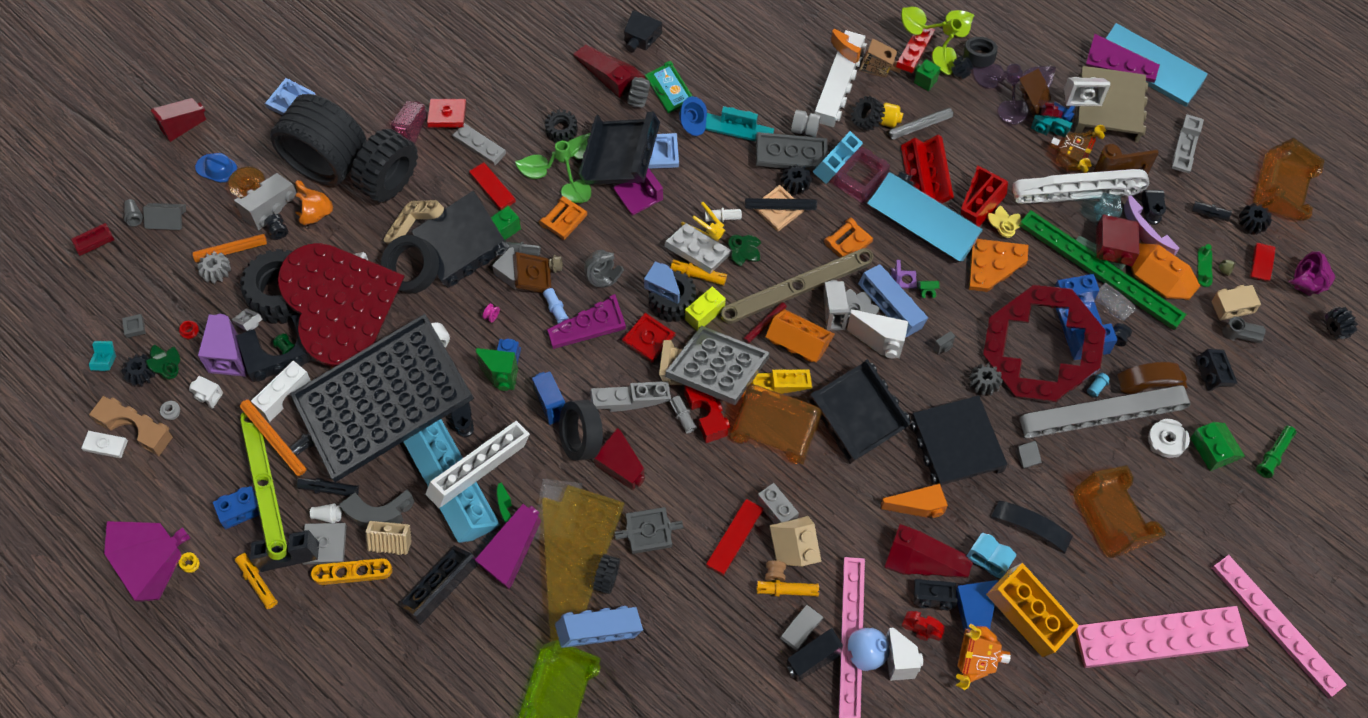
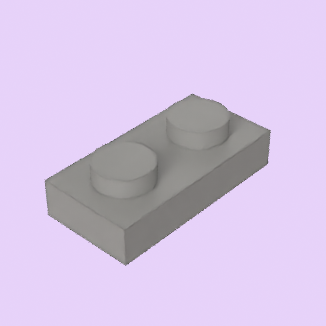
(247, 319)

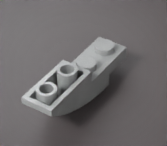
(632, 397)

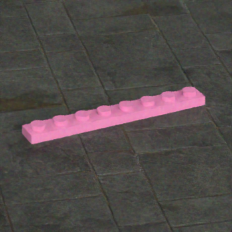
(851, 621)
(1279, 626)

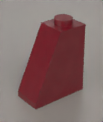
(178, 117)
(620, 461)

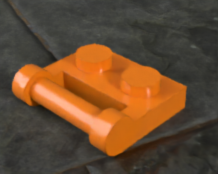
(566, 221)
(857, 240)

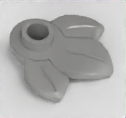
(860, 302)

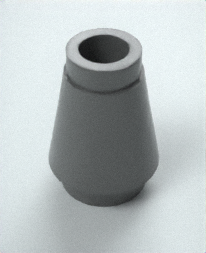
(132, 214)

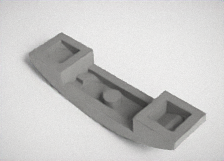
(1187, 143)

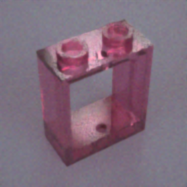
(852, 186)

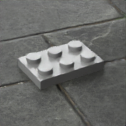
(697, 248)

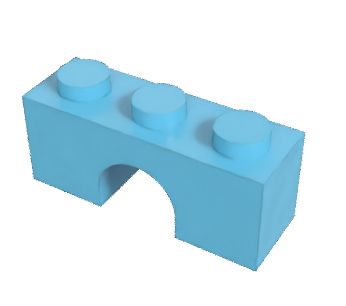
(837, 157)

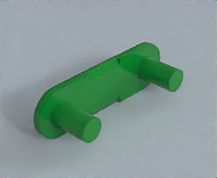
(1205, 266)

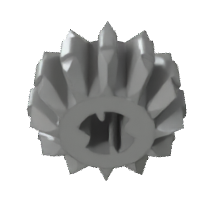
(214, 267)

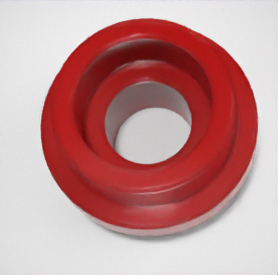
(185, 326)

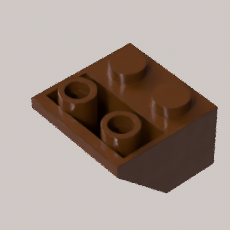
(1035, 91)

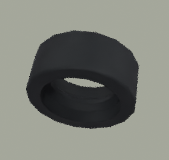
(983, 44)

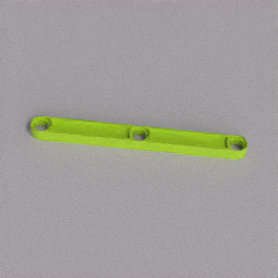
(265, 495)

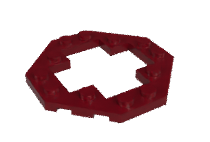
(1069, 375)

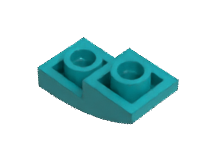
(1044, 124)

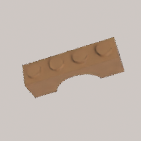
(111, 414)

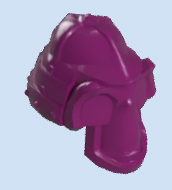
(1313, 274)

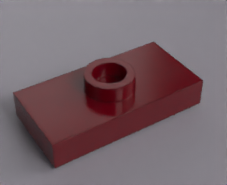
(92, 239)

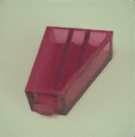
(410, 120)

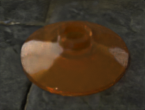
(242, 177)

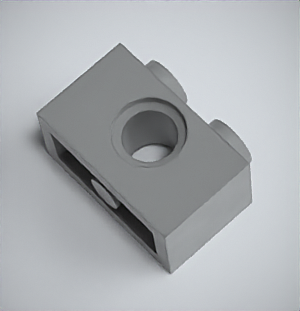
(776, 505)

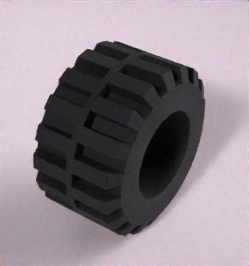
(669, 309)

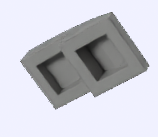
(801, 627)

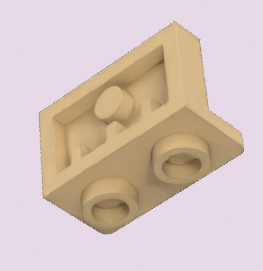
(669, 354)

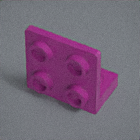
(640, 195)

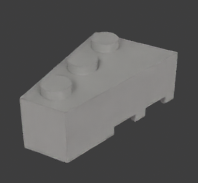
(265, 200)

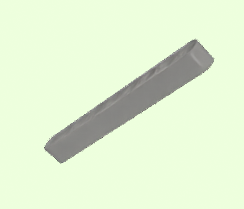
(1104, 411)

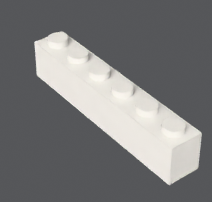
(839, 83)
(477, 464)

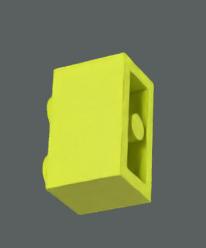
(705, 308)

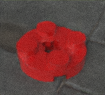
(923, 627)

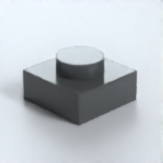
(133, 325)
(944, 343)

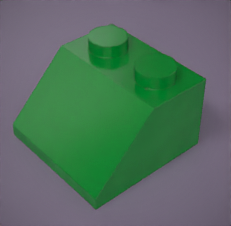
(498, 367)
(1216, 445)

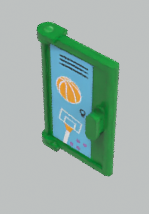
(668, 82)

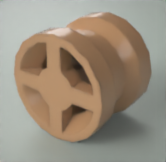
(775, 571)

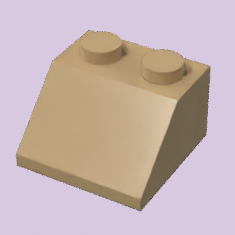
(796, 542)

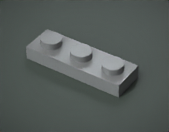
(479, 144)

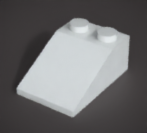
(879, 332)

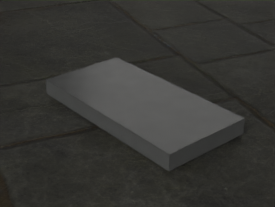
(787, 150)

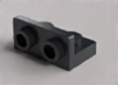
(1215, 369)

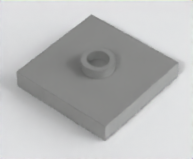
(331, 542)

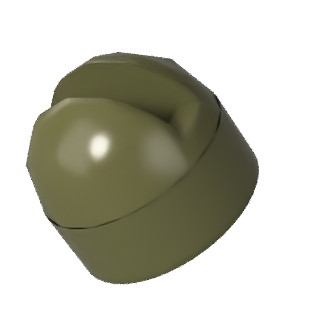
(1227, 267)

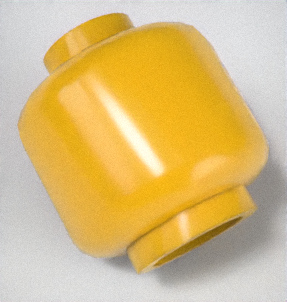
(892, 115)

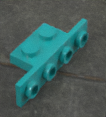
(736, 123)

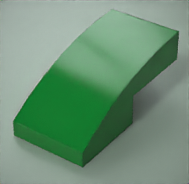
(504, 502)

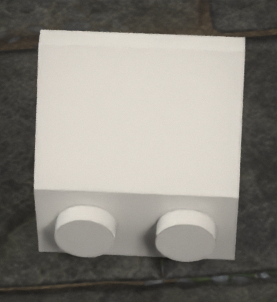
(1086, 91)
(903, 660)

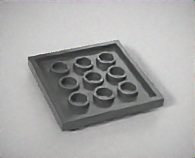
(717, 365)

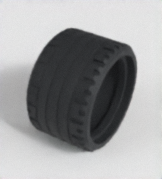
(318, 139)

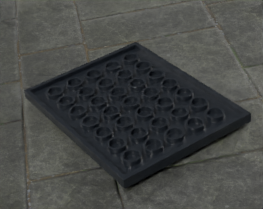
(381, 397)

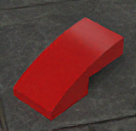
(1262, 262)

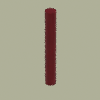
(764, 323)

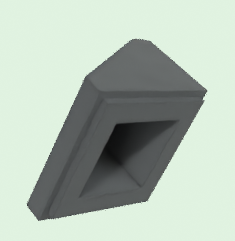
(1028, 454)

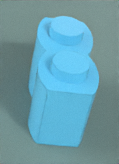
(991, 555)

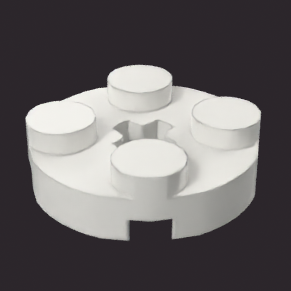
(1176, 432)

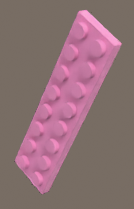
(1161, 636)

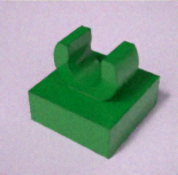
(928, 286)

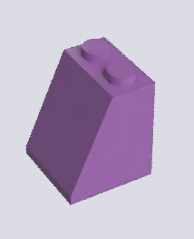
(220, 347)

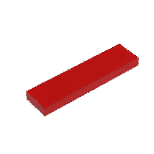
(734, 537)

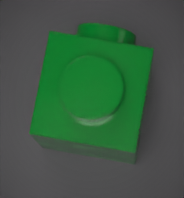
(926, 75)

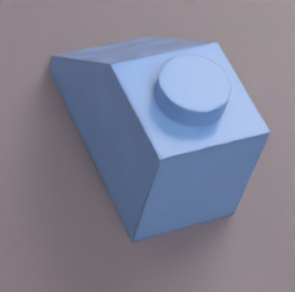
(662, 282)

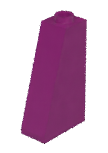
(509, 547)

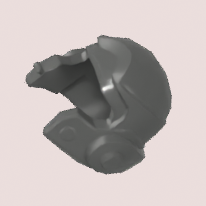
(599, 269)

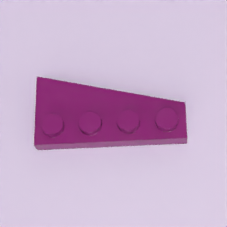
(1112, 56)
(589, 324)

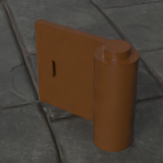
(1113, 160)

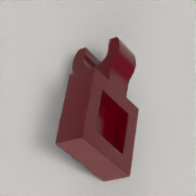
(1051, 111)

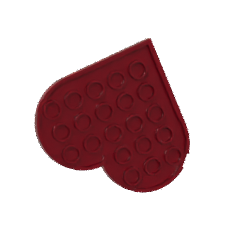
(339, 300)

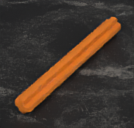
(273, 438)

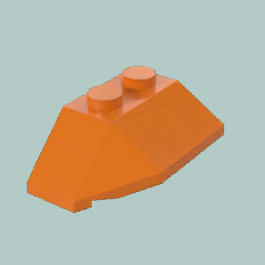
(1164, 272)

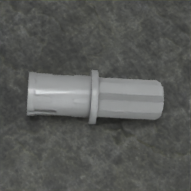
(683, 414)

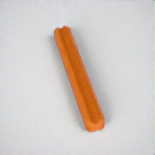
(232, 247)

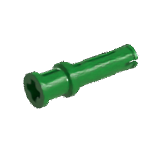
(1273, 457)

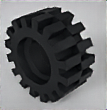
(862, 109)
(557, 118)
(606, 574)

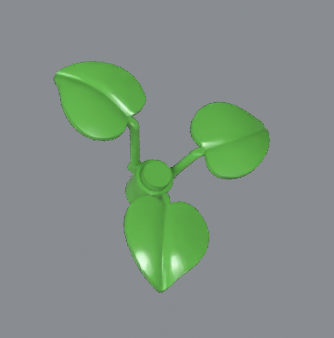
(537, 165)

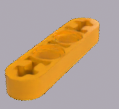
(351, 575)

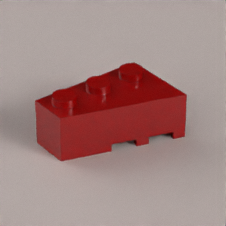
(983, 195)

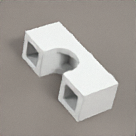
(270, 399)

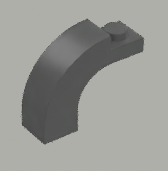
(361, 513)

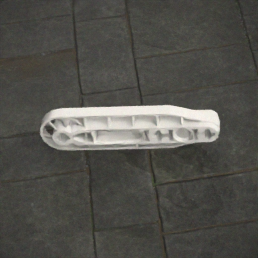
(1080, 186)

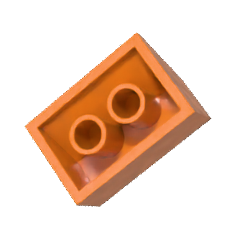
(799, 335)

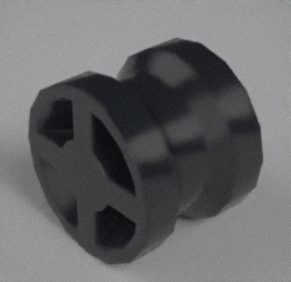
(1122, 333)

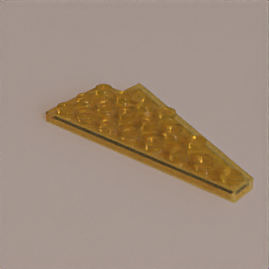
(575, 540)

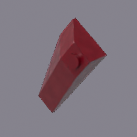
(608, 69)
(921, 554)

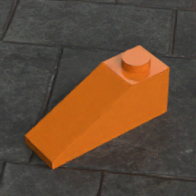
(920, 502)

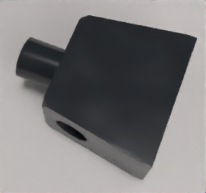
(641, 31)

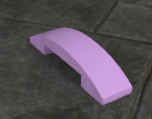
(1146, 232)

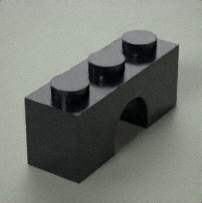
(301, 548)

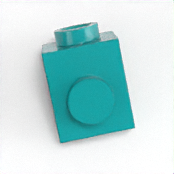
(103, 355)

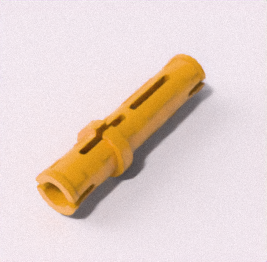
(694, 271)
(244, 563)
(784, 588)

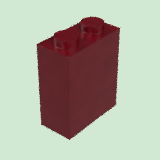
(1117, 240)

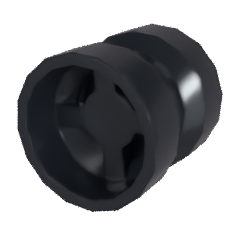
(276, 227)

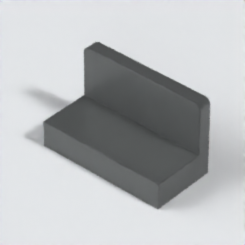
(163, 216)

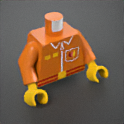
(979, 655)

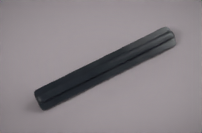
(774, 203)

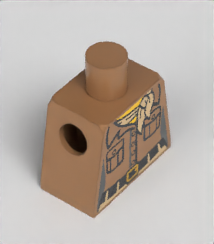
(879, 59)

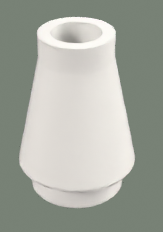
(328, 513)

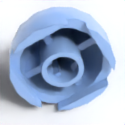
(868, 648)

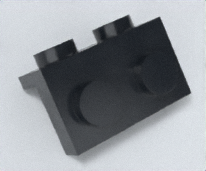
(935, 594)

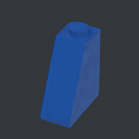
(549, 396)
(974, 604)

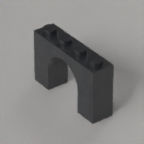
(262, 365)

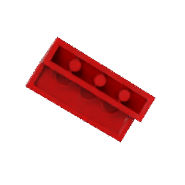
(928, 167)

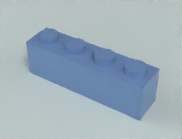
(892, 298)
(598, 626)

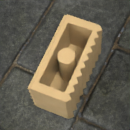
(388, 537)

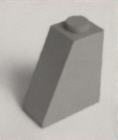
(835, 305)

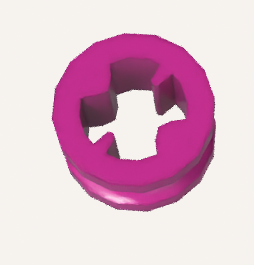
(491, 312)

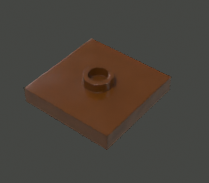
(531, 272)

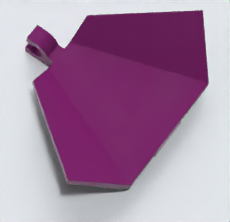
(143, 556)

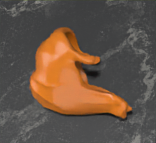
(314, 204)

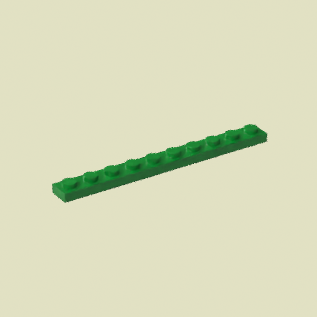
(1102, 270)

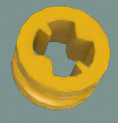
(189, 568)

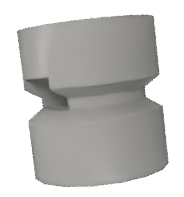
(805, 123)

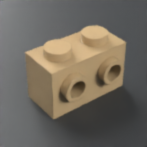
(1236, 302)

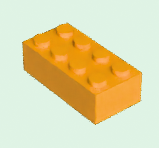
(1032, 610)

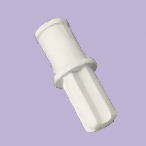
(732, 214)

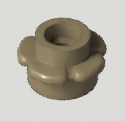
(556, 263)

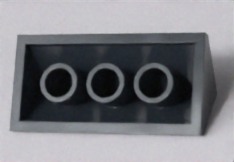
(438, 584)

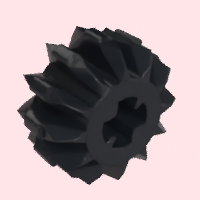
(796, 179)
(1255, 218)
(1341, 323)
(137, 371)

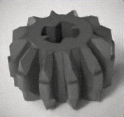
(638, 92)
(992, 380)

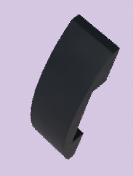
(1032, 523)

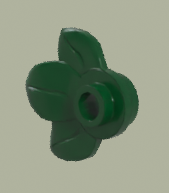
(746, 250)
(162, 360)

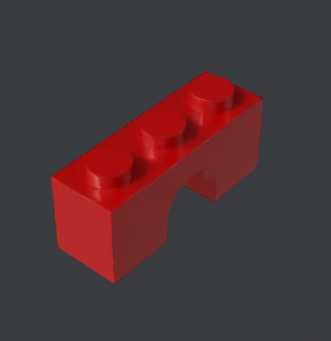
(713, 425)

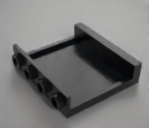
(619, 150)
(462, 238)
(859, 411)
(957, 441)

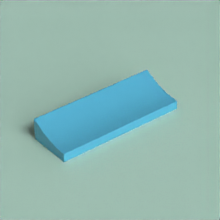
(1175, 76)
(925, 217)

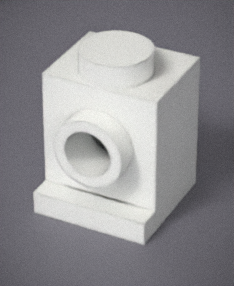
(206, 391)

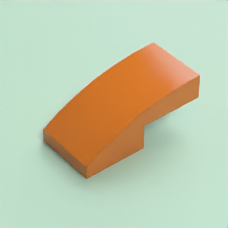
(841, 43)

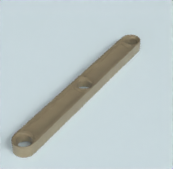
(785, 291)

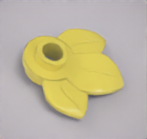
(1003, 222)

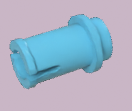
(1101, 380)

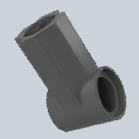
(1243, 330)

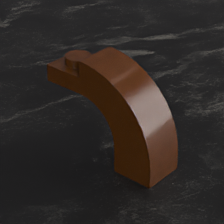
(1151, 375)

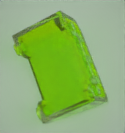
(558, 682)

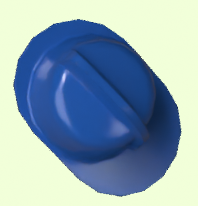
(693, 116)
(215, 167)

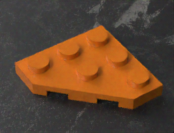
(994, 262)

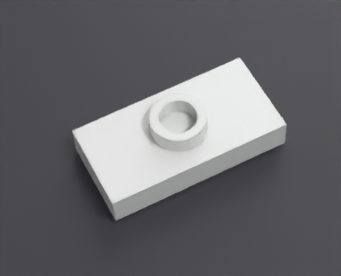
(104, 444)

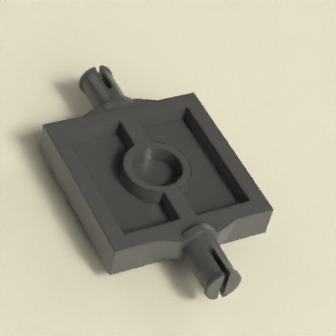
(649, 530)

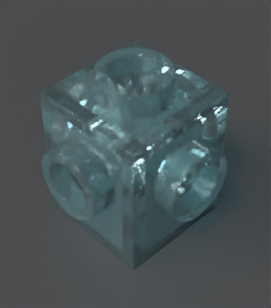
(1108, 205)

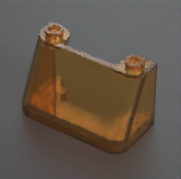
(1286, 179)
(776, 422)
(1113, 514)

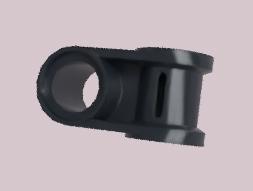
(1154, 205)
(461, 417)

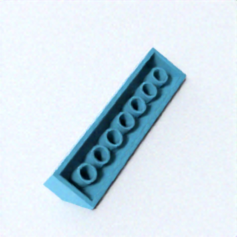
(469, 511)

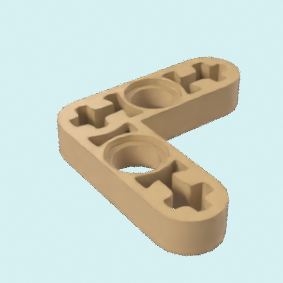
(413, 210)

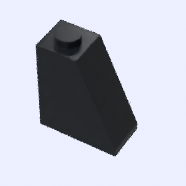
(814, 655)

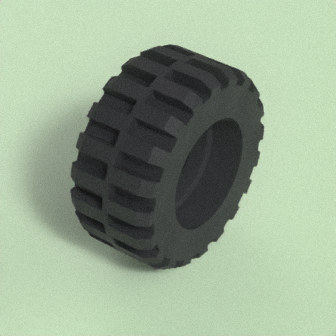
(384, 165)
(255, 279)

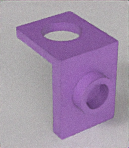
(897, 275)

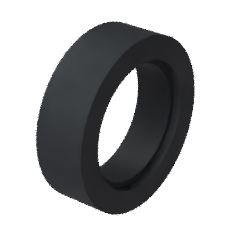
(430, 266)
(591, 426)

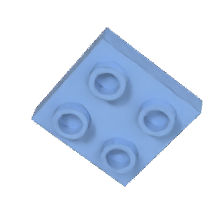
(285, 95)
(665, 152)

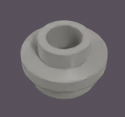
(173, 414)

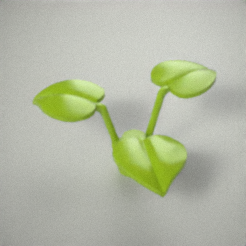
(957, 24)

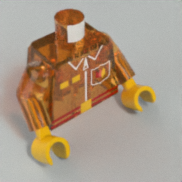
(1076, 149)

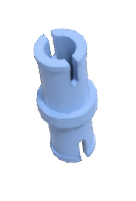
(555, 305)

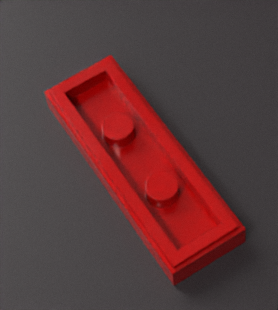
(492, 186)

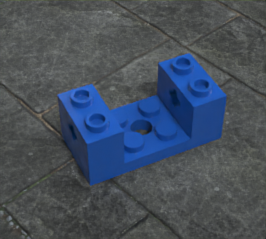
(1087, 290)

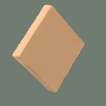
(778, 217)

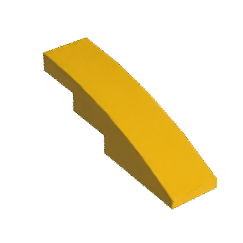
(784, 380)

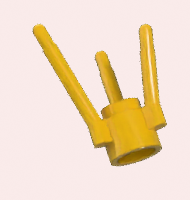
(715, 230)

